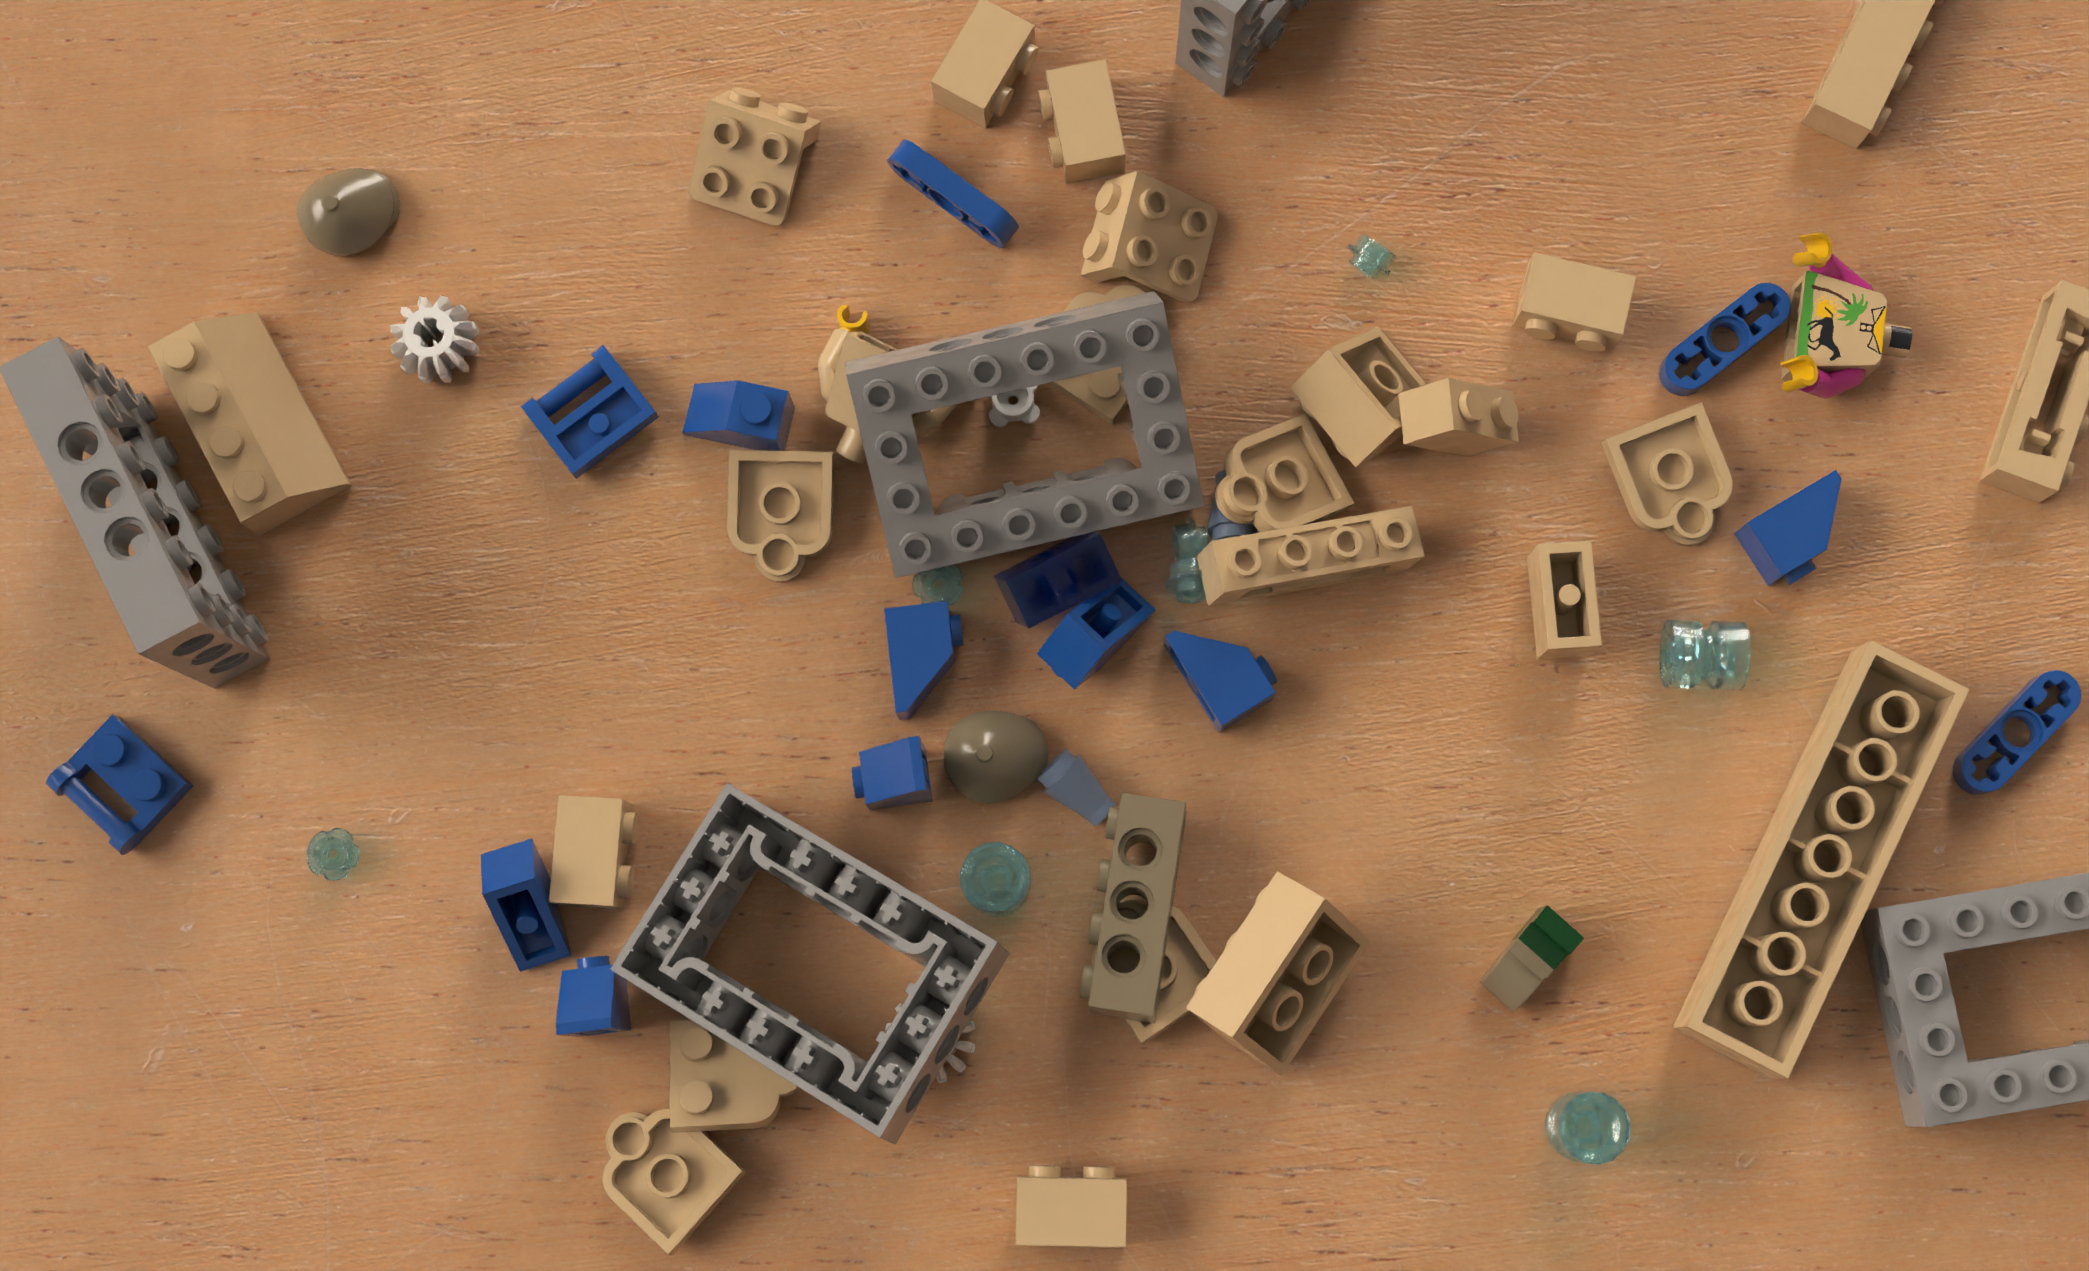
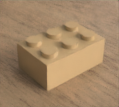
(1278, 973)

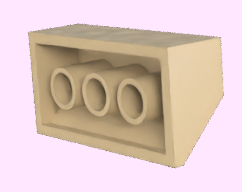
(249, 419)

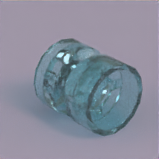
(1713, 654)
(995, 879)
(1587, 1127)

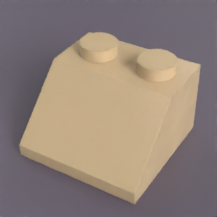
(1356, 394)

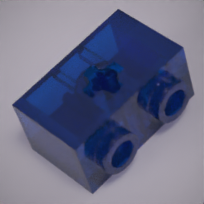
(1058, 578)

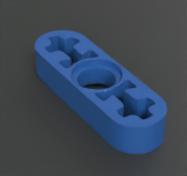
(953, 193)
(1726, 318)
(2031, 695)

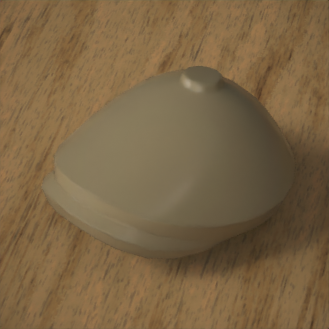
(348, 210)
(994, 755)

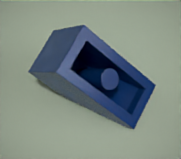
(740, 415)
(1792, 532)
(1094, 632)
(920, 651)
(1222, 676)
(893, 774)
(518, 898)
(592, 1000)

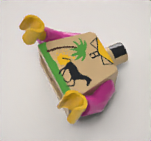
(1835, 325)

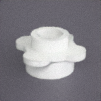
(1023, 411)

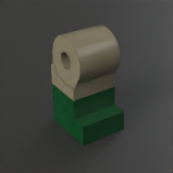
(1530, 957)

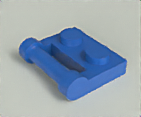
(597, 424)
(132, 771)

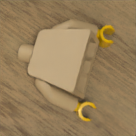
(849, 344)

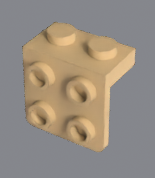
(751, 155)
(1149, 236)

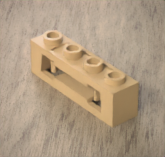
(2017, 460)
(1310, 556)

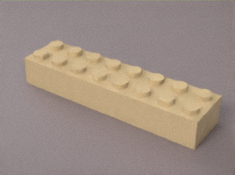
(1821, 860)

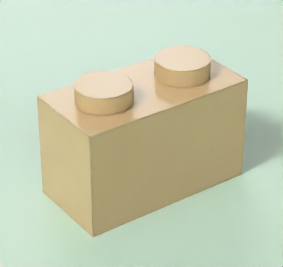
(985, 63)
(1084, 121)
(1573, 302)
(1458, 417)
(1564, 600)
(592, 852)
(1071, 1209)

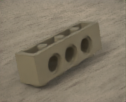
(1162, 826)

